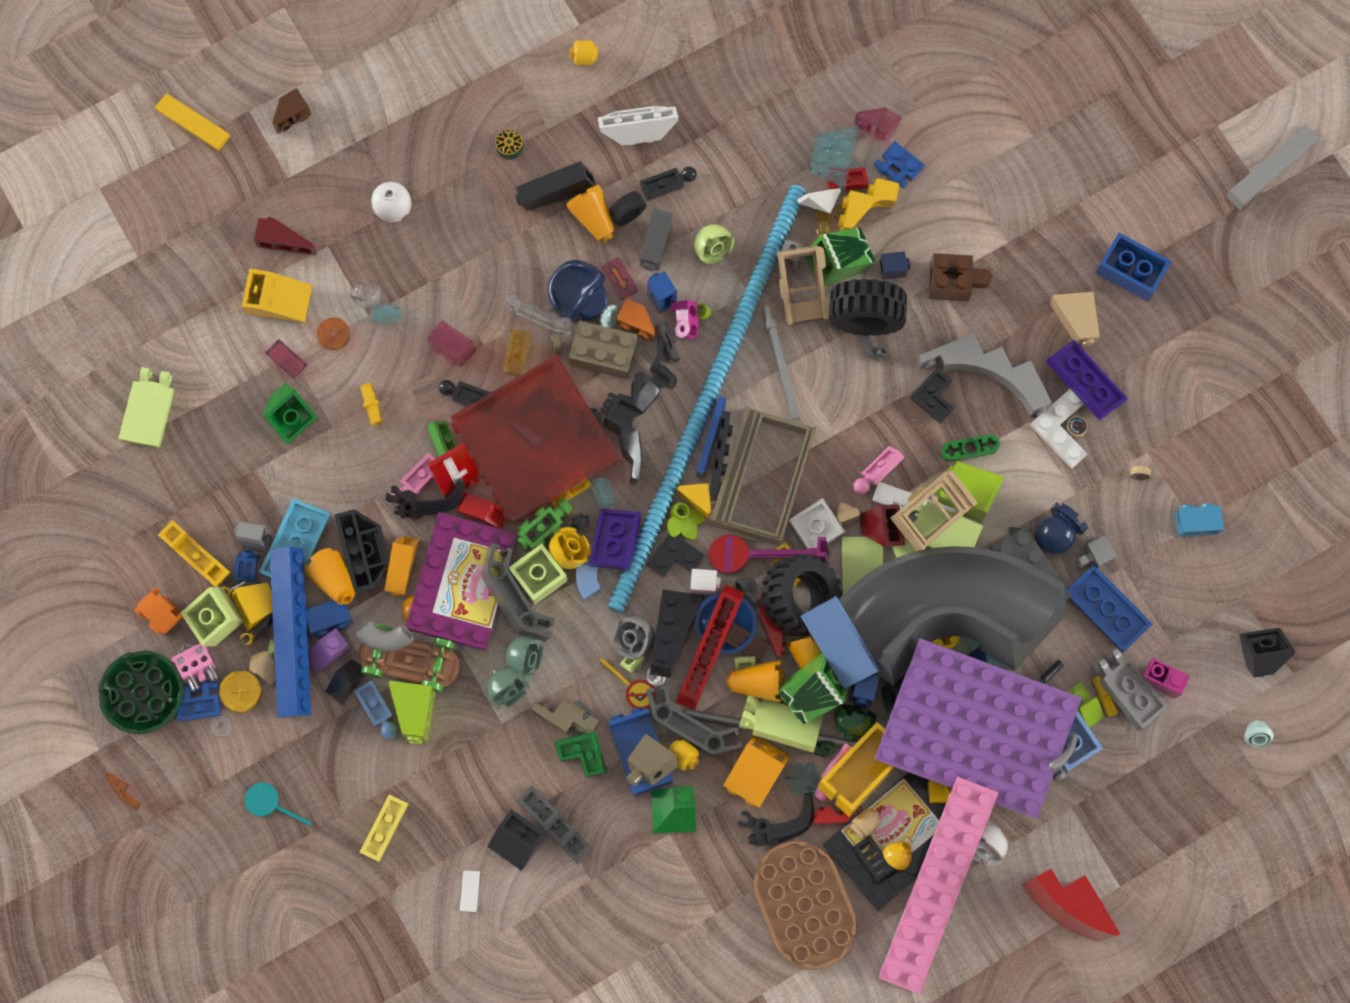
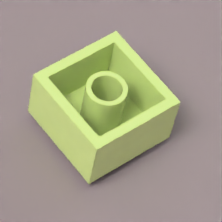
(538, 574)
(212, 616)

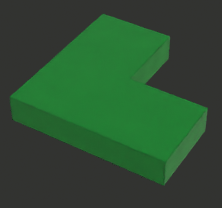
(584, 747)

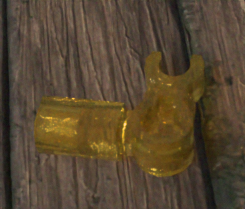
(822, 219)

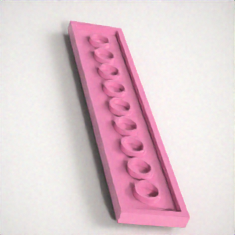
(938, 884)

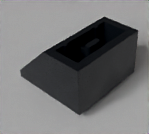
(516, 840)

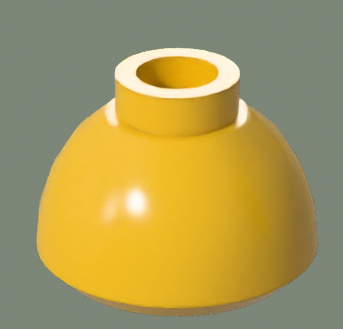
(898, 855)

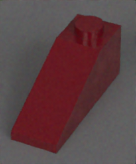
(277, 236)

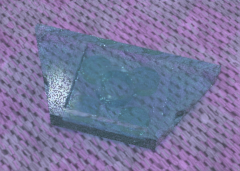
(834, 155)

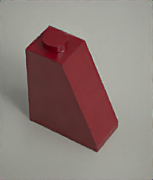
(880, 528)

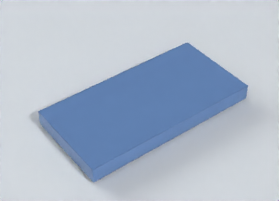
(840, 642)

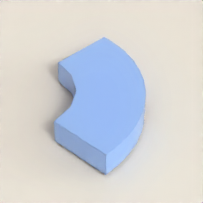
(587, 579)

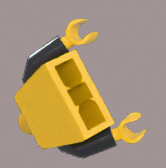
(255, 606)

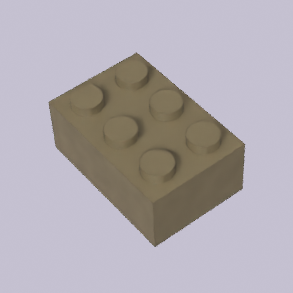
(603, 350)

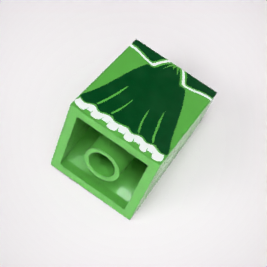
(844, 253)
(813, 690)

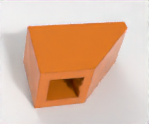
(635, 318)

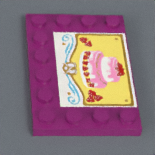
(451, 593)

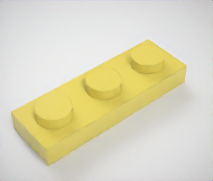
(384, 828)

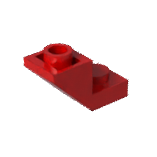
(481, 509)
(830, 817)

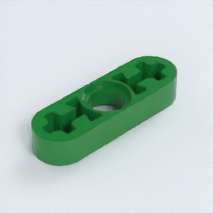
(954, 445)

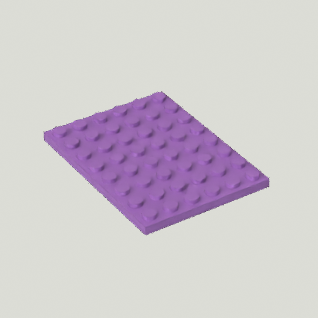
(977, 725)

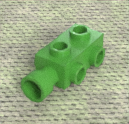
(539, 529)

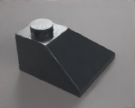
(1265, 651)

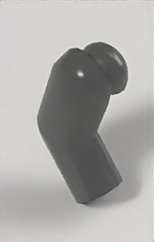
(871, 351)

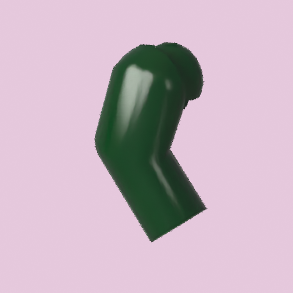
(824, 749)

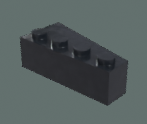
(673, 627)

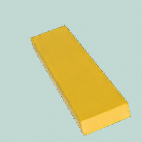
(192, 122)

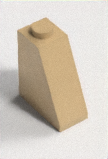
(1078, 316)

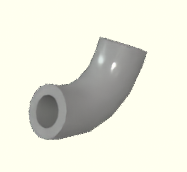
(384, 640)

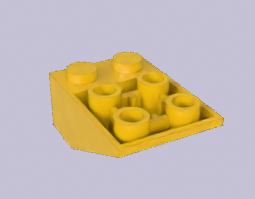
(276, 296)

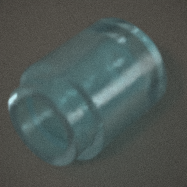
(386, 313)
(602, 492)

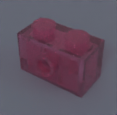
(451, 344)

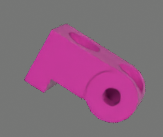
(687, 319)

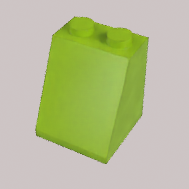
(981, 485)
(414, 709)

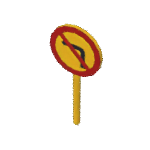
(636, 691)

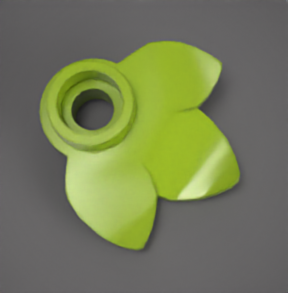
(686, 524)

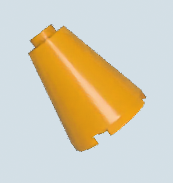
(593, 213)
(331, 575)
(804, 650)
(758, 681)

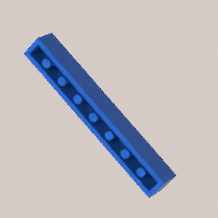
(290, 632)

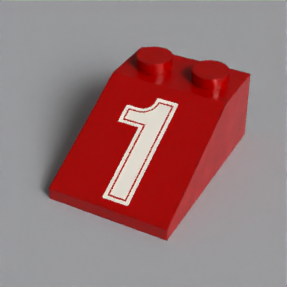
(452, 466)

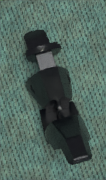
(625, 408)

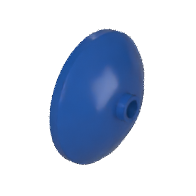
(745, 617)

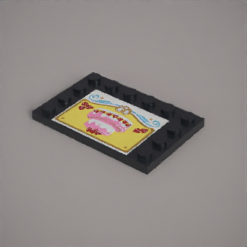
(904, 817)

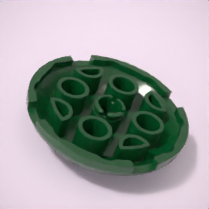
(124, 680)

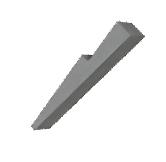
(1272, 167)

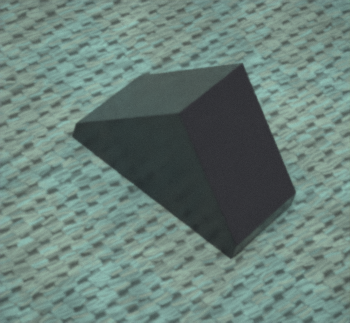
(345, 681)

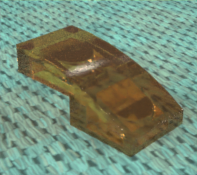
(119, 788)

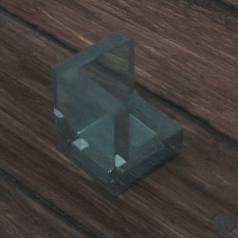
(803, 778)

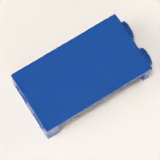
(627, 734)

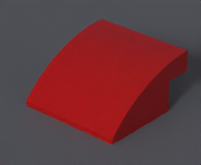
(1072, 905)

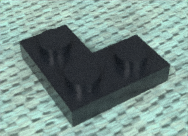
(928, 396)
(674, 550)

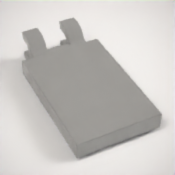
(1129, 689)

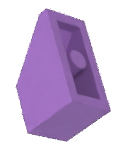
(327, 650)

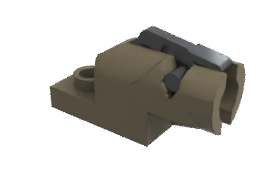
(568, 716)

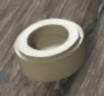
(556, 344)

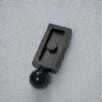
(667, 182)
(463, 393)

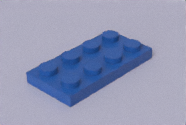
(1108, 608)

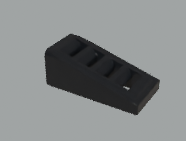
(890, 871)

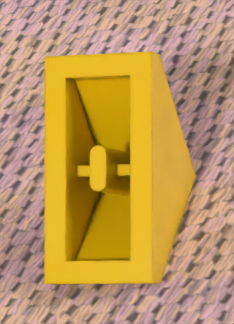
(697, 496)

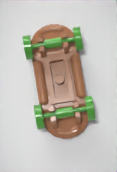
(416, 663)

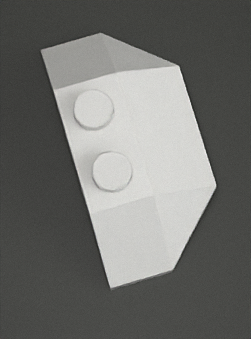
(638, 124)

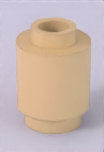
(865, 823)

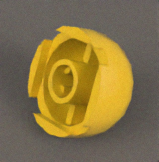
(569, 548)

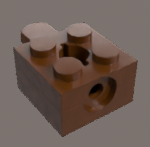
(955, 284)

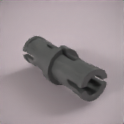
(669, 342)

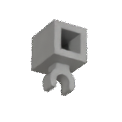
(1098, 552)

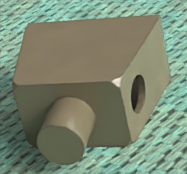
(650, 762)

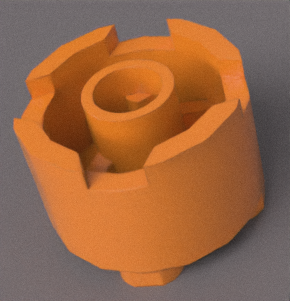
(159, 611)

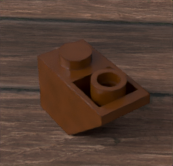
(290, 111)

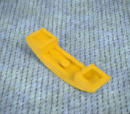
(194, 554)

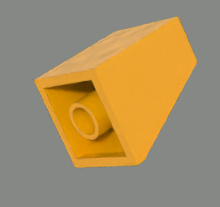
(756, 771)

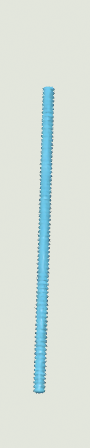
(708, 396)

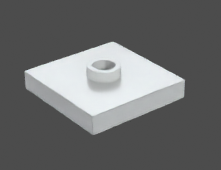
(816, 522)

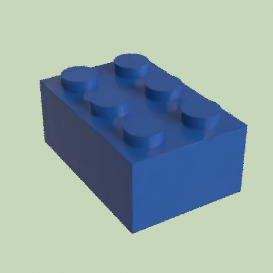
(1133, 267)

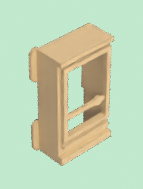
(806, 309)
(954, 491)

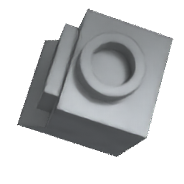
(793, 245)

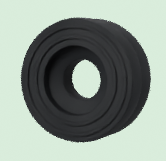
(627, 208)

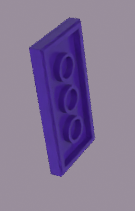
(1086, 380)

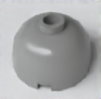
(633, 636)

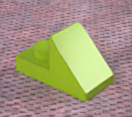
(1089, 707)

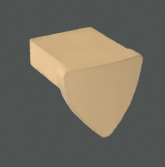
(847, 515)
(264, 666)

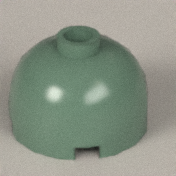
(524, 655)
(506, 687)

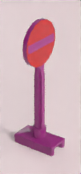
(731, 554)

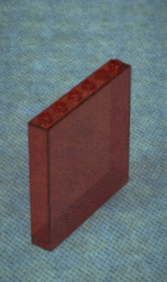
(534, 439)

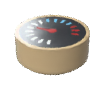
(1076, 426)
(1140, 473)

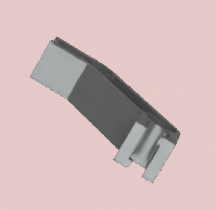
(511, 597)
(689, 728)

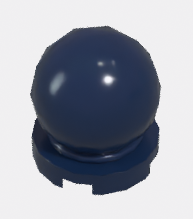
(1058, 531)

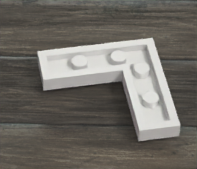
(1049, 428)

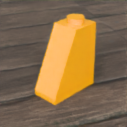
(402, 565)

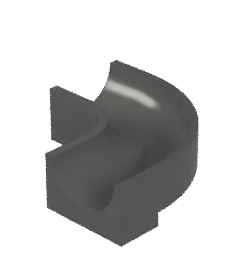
(949, 594)

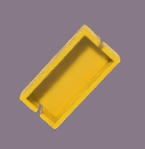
(856, 773)

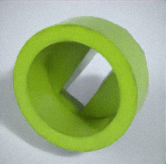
(701, 314)

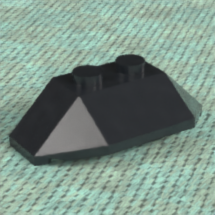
(363, 549)

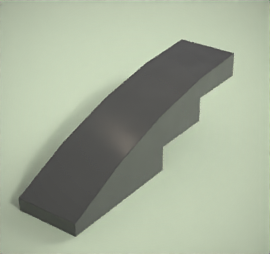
(554, 824)

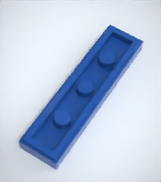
(711, 437)

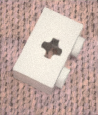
(704, 582)

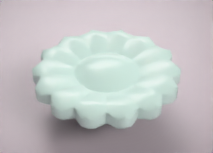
(609, 316)

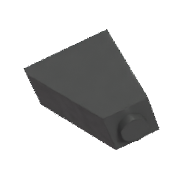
(656, 239)

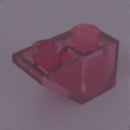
(879, 122)

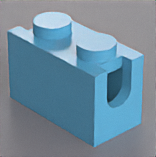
(1199, 520)

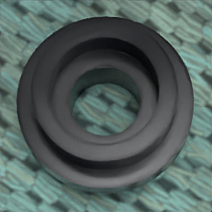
(580, 521)

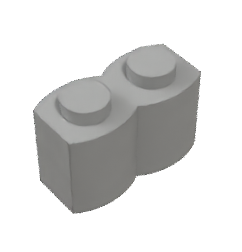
(252, 535)

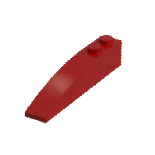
(710, 646)

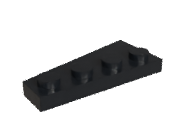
(721, 451)

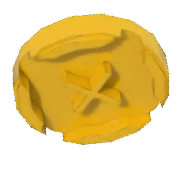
(240, 691)

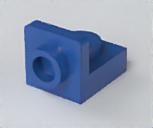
(246, 565)

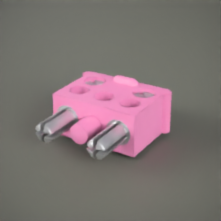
(194, 663)

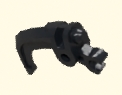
(415, 509)
(770, 834)

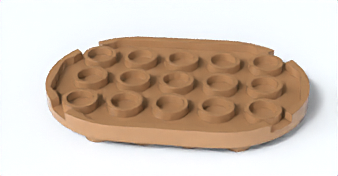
(804, 905)

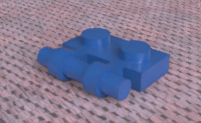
(902, 161)
(199, 707)

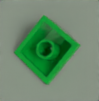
(288, 413)
(673, 810)

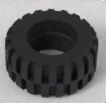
(868, 307)
(779, 596)

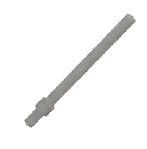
(772, 326)

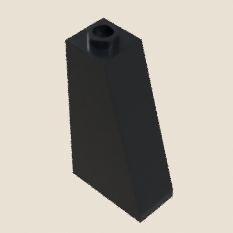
(555, 186)

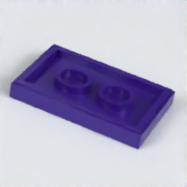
(615, 539)

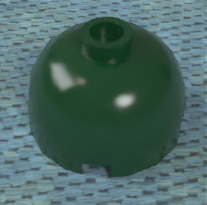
(853, 721)

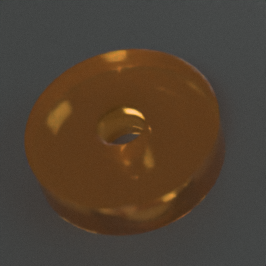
(333, 342)

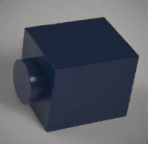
(894, 265)

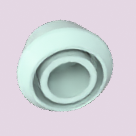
(1258, 734)

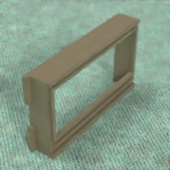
(736, 472)

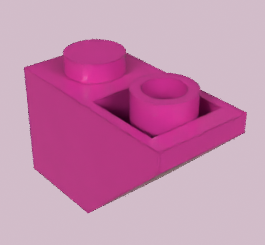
(1165, 678)

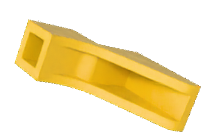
(856, 204)

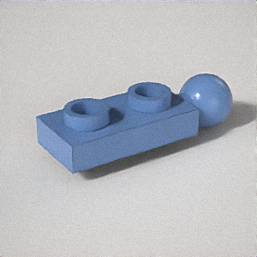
(376, 709)

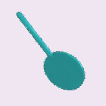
(263, 800)

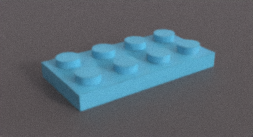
(301, 529)

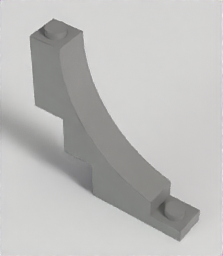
(968, 356)

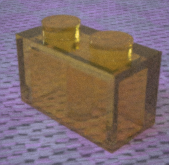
(517, 352)

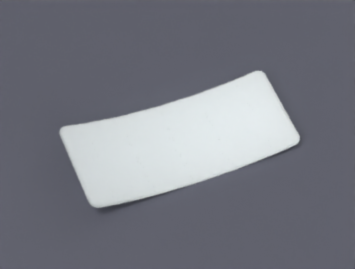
(469, 891)

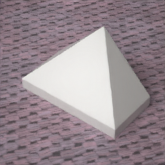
(820, 200)

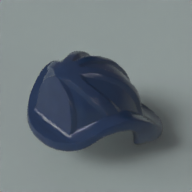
(577, 291)

